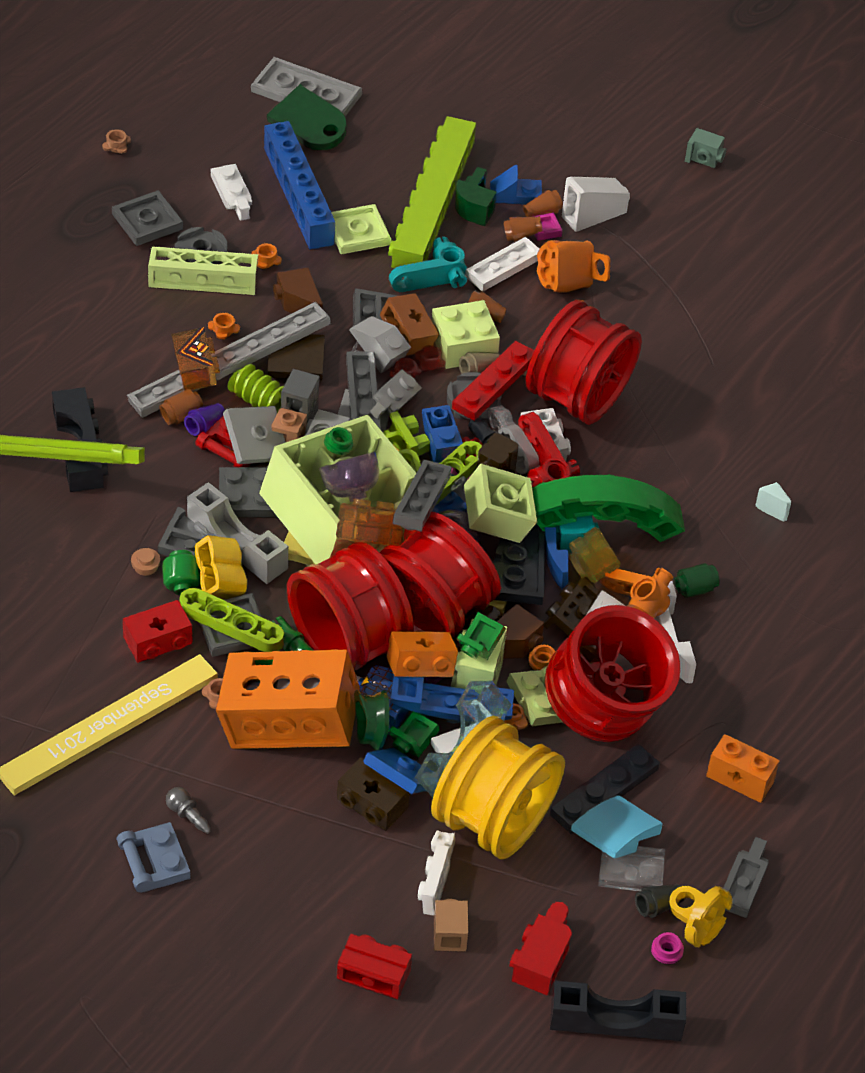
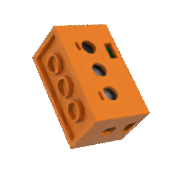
(288, 699)

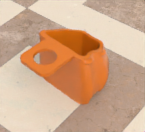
(570, 265)

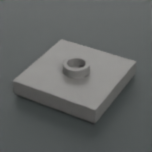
(252, 433)

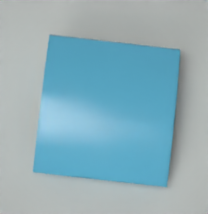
(616, 826)

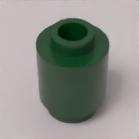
(696, 580)

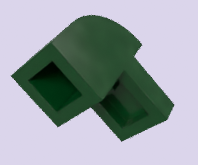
(474, 200)

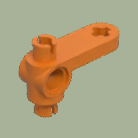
(647, 592)

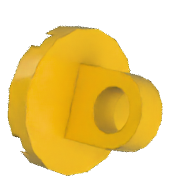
(705, 916)

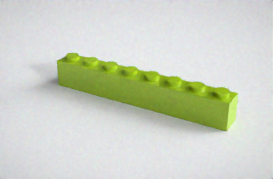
(433, 192)

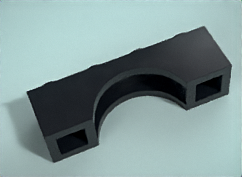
(73, 415)
(653, 1016)

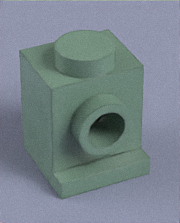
(705, 148)

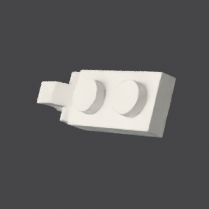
(232, 189)
(436, 870)

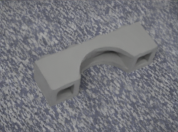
(261, 554)

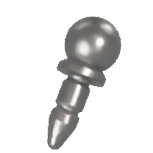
(179, 800)

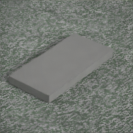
(283, 77)

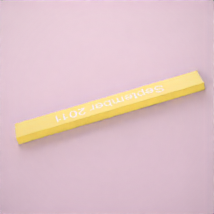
(106, 724)

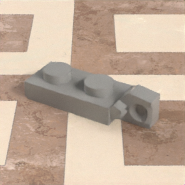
(395, 394)

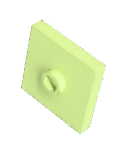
(360, 229)

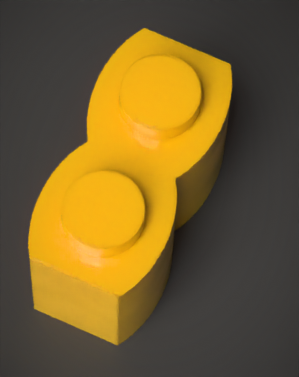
(220, 567)

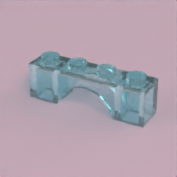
(477, 703)

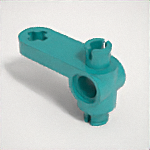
(444, 269)

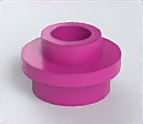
(668, 941)

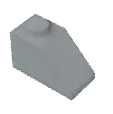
(381, 339)

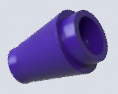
(203, 418)

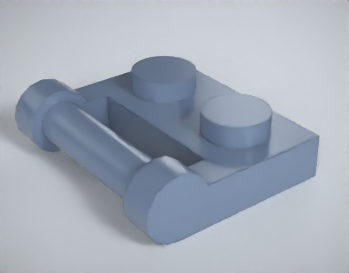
(164, 855)

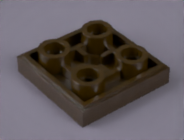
(302, 355)

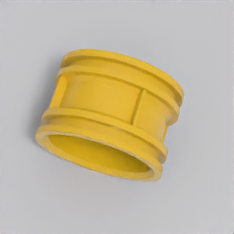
(497, 787)

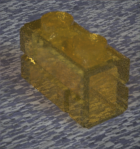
(593, 556)

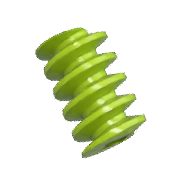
(255, 387)

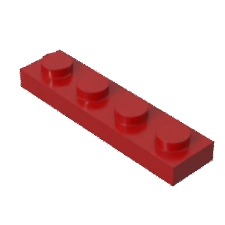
(493, 381)

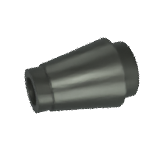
(654, 899)

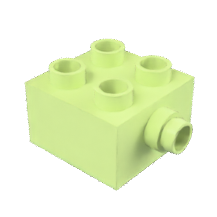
(301, 499)

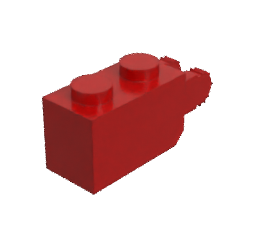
(543, 950)

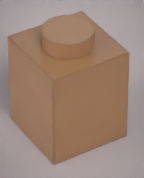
(450, 925)

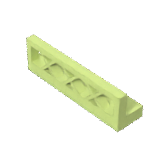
(202, 274)

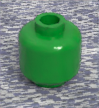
(180, 571)

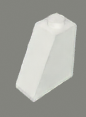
(593, 201)

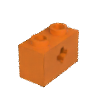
(422, 654)
(742, 768)

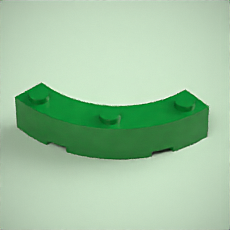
(608, 499)

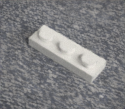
(503, 264)

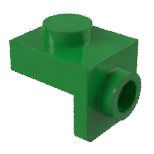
(481, 637)
(414, 734)

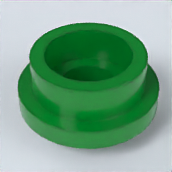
(339, 441)

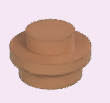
(145, 561)

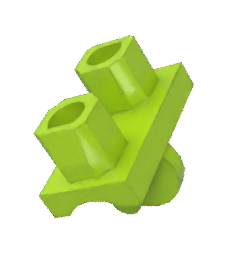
(401, 434)

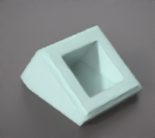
(774, 501)

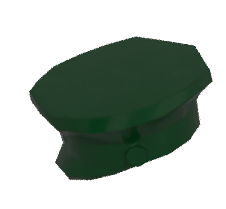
(372, 718)

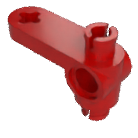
(550, 459)

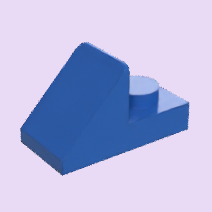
(514, 190)

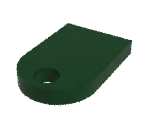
(310, 119)

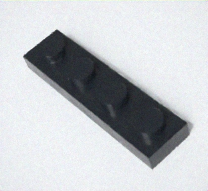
(610, 782)

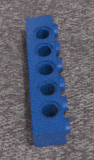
(299, 185)

